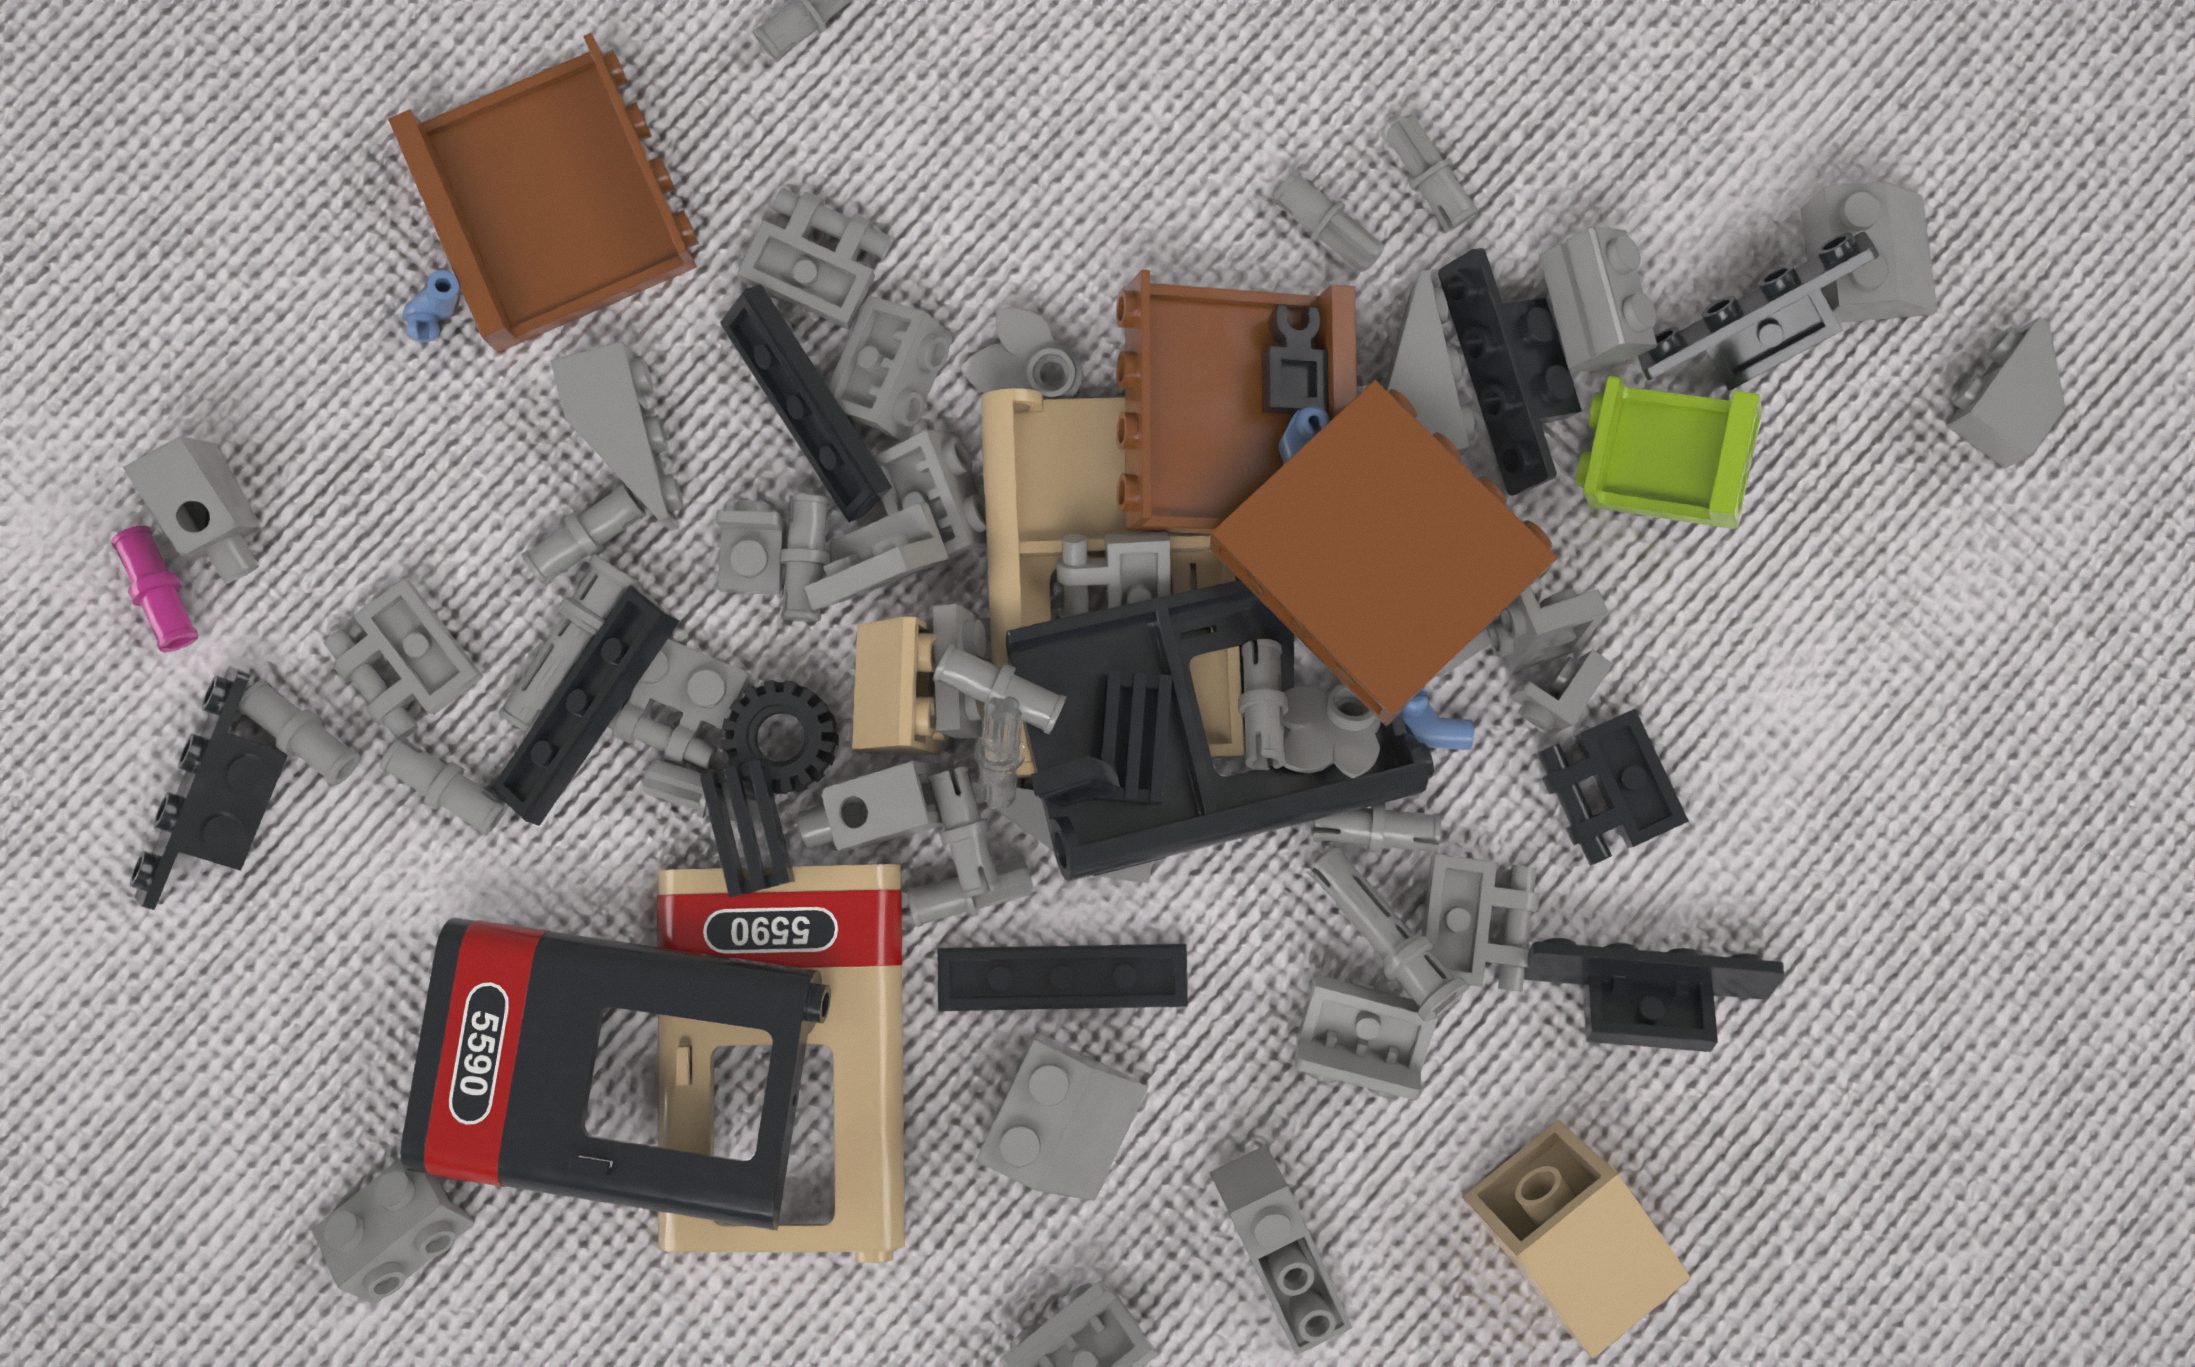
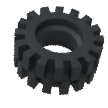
(790, 699)

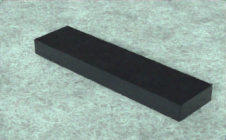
(805, 403)
(584, 705)
(1062, 977)

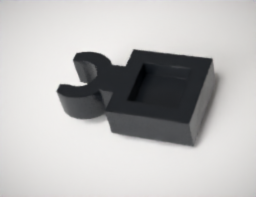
(1294, 372)

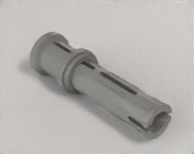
(572, 635)
(1404, 954)

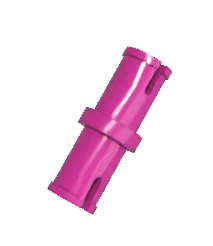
(154, 588)

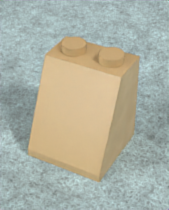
(1577, 1237)

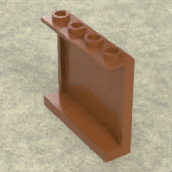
(547, 198)
(1196, 396)
(1382, 550)

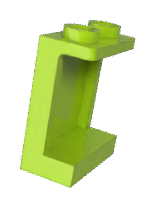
(1670, 454)

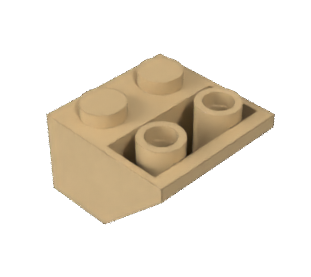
(895, 688)

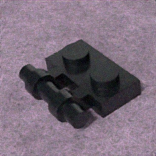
(1629, 779)

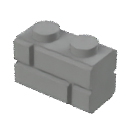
(1599, 299)

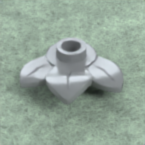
(1021, 357)
(1329, 731)

